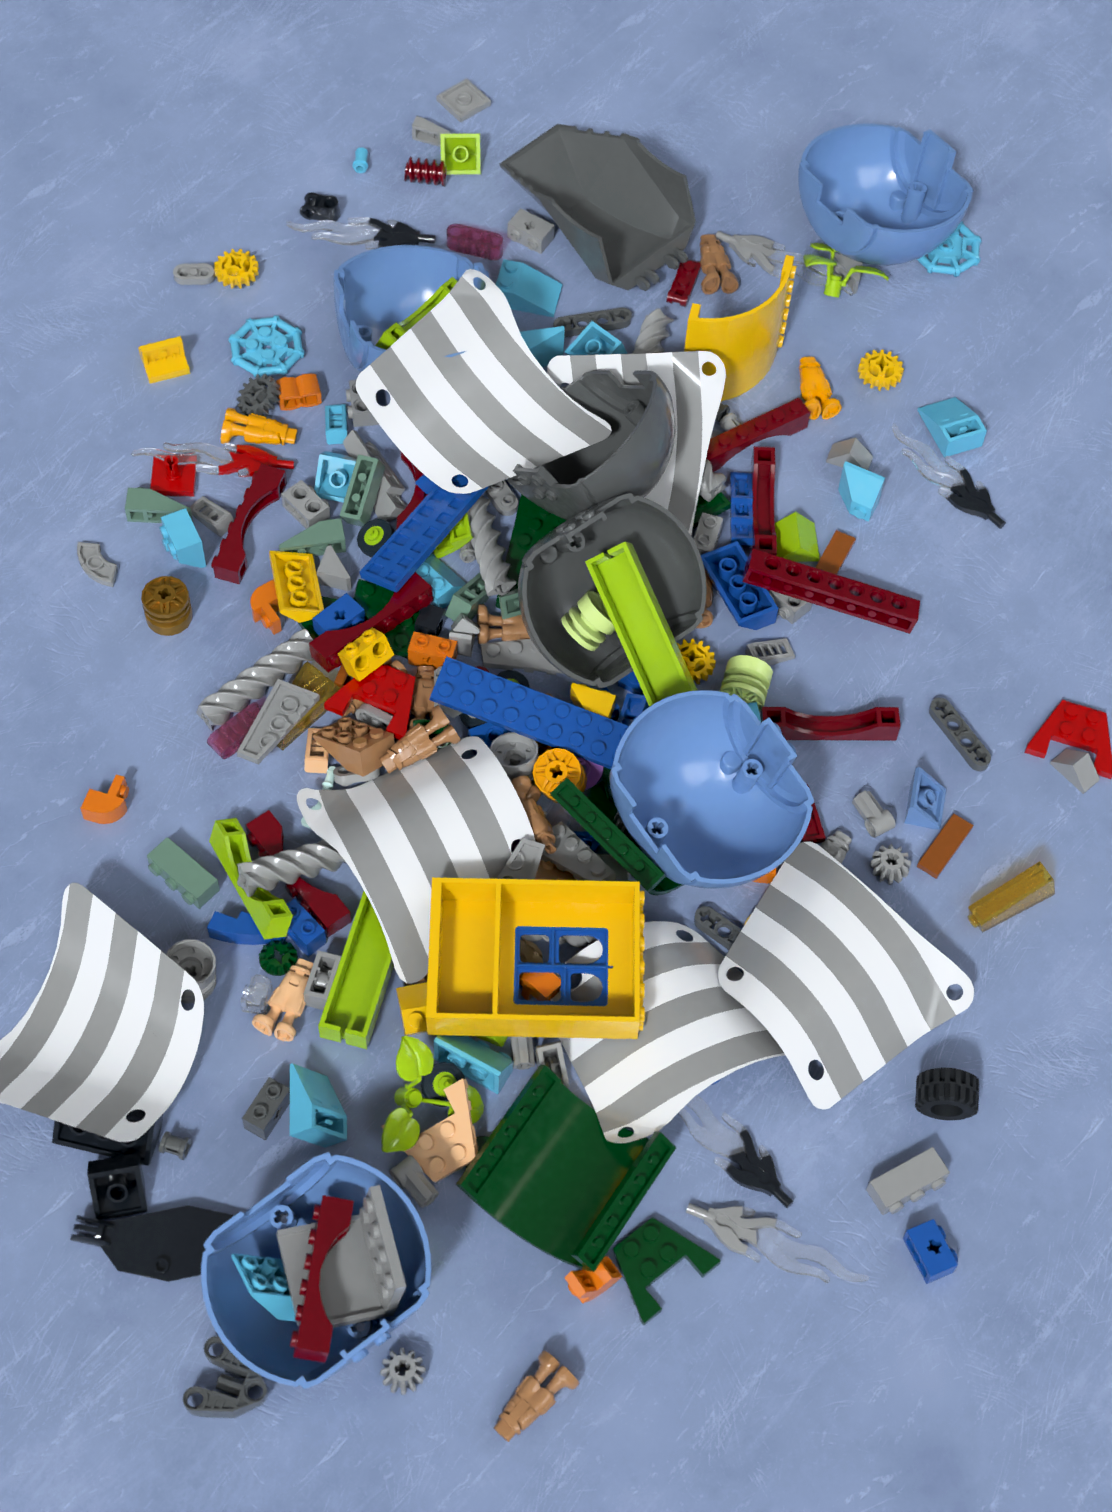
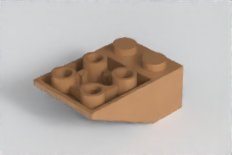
(355, 744)

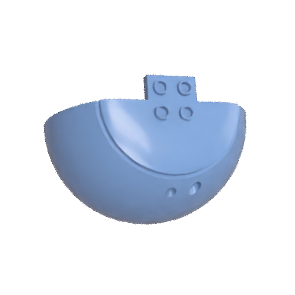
(881, 192)
(385, 289)
(709, 790)
(252, 1330)

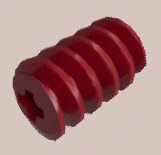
(425, 171)

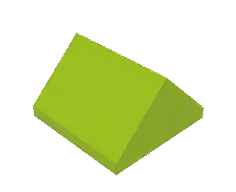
(461, 153)
(797, 539)

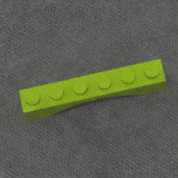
(398, 329)
(266, 910)

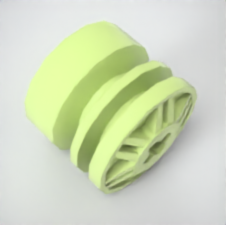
(588, 621)
(747, 678)

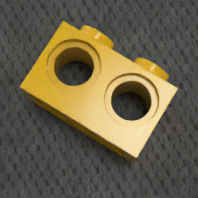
(365, 654)

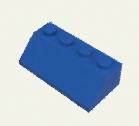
(748, 604)

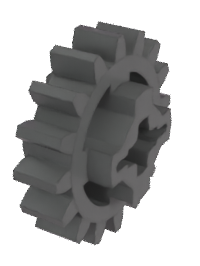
(258, 395)

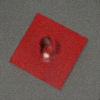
(173, 479)

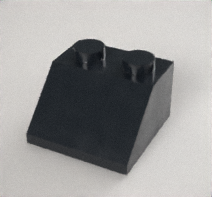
(117, 1186)

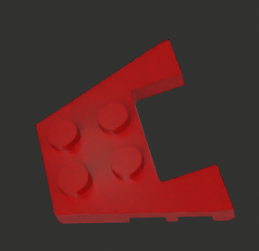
(383, 689)
(1078, 728)

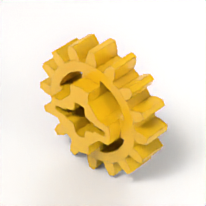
(236, 268)
(880, 370)
(698, 659)

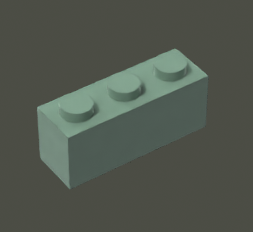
(362, 490)
(182, 873)

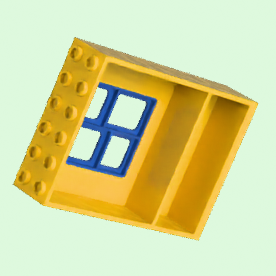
(478, 961)

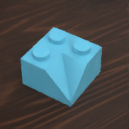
(182, 539)

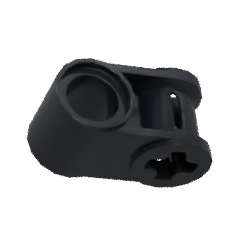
(321, 207)

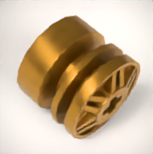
(166, 605)

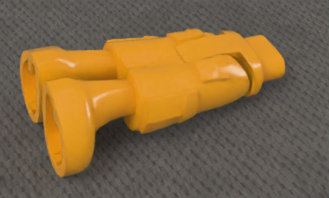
(816, 390)
(257, 429)

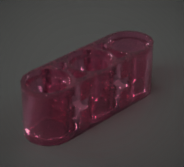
(474, 241)
(229, 736)

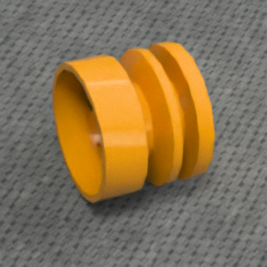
(552, 762)

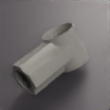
(875, 818)
(522, 1052)
(410, 1176)

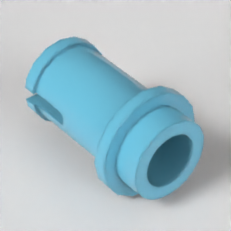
(360, 163)

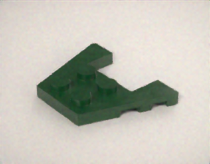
(652, 1253)

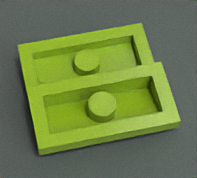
(457, 538)

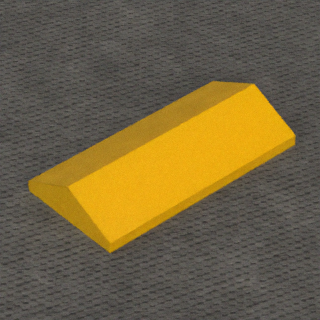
(296, 585)

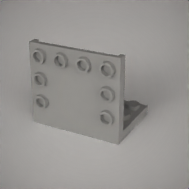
(361, 1272)

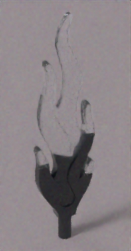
(365, 230)
(951, 481)
(738, 1147)

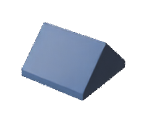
(925, 801)

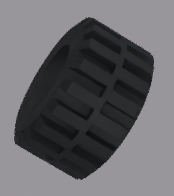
(947, 1094)

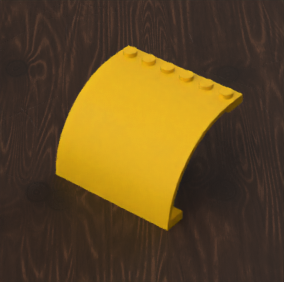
(746, 340)

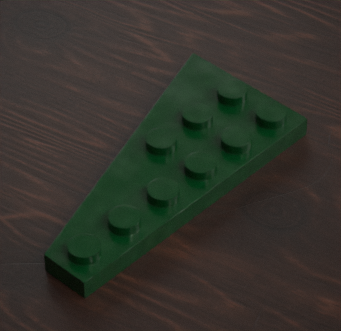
(529, 527)

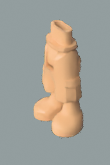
(285, 998)

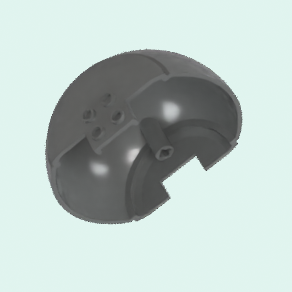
(621, 464)
(557, 577)

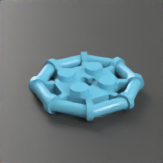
(954, 252)
(266, 337)

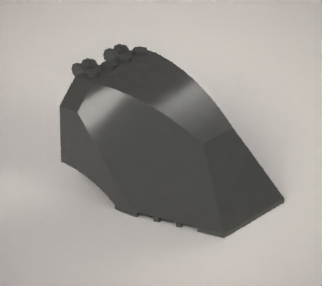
(609, 200)

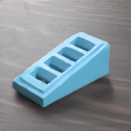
(336, 425)

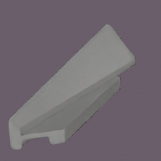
(388, 502)

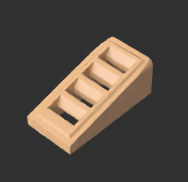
(315, 757)

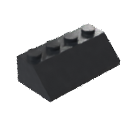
(90, 1142)

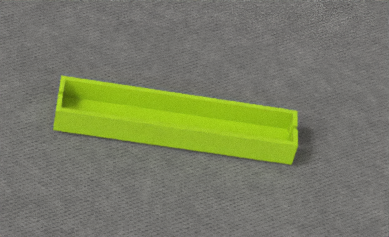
(640, 623)
(358, 982)

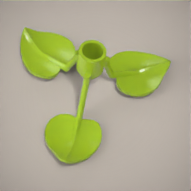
(834, 282)
(412, 1062)

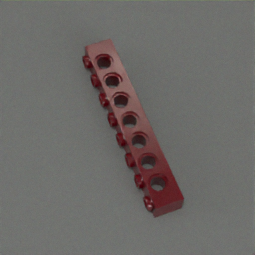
(831, 591)

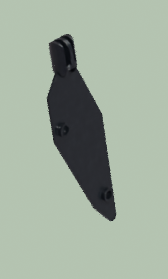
(154, 1244)

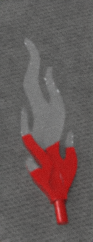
(218, 461)

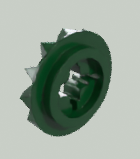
(273, 966)

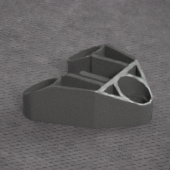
(221, 1405)

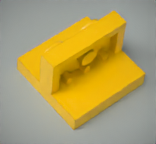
(164, 359)

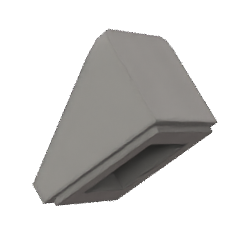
(465, 625)

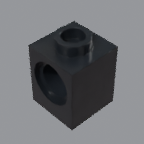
(430, 620)

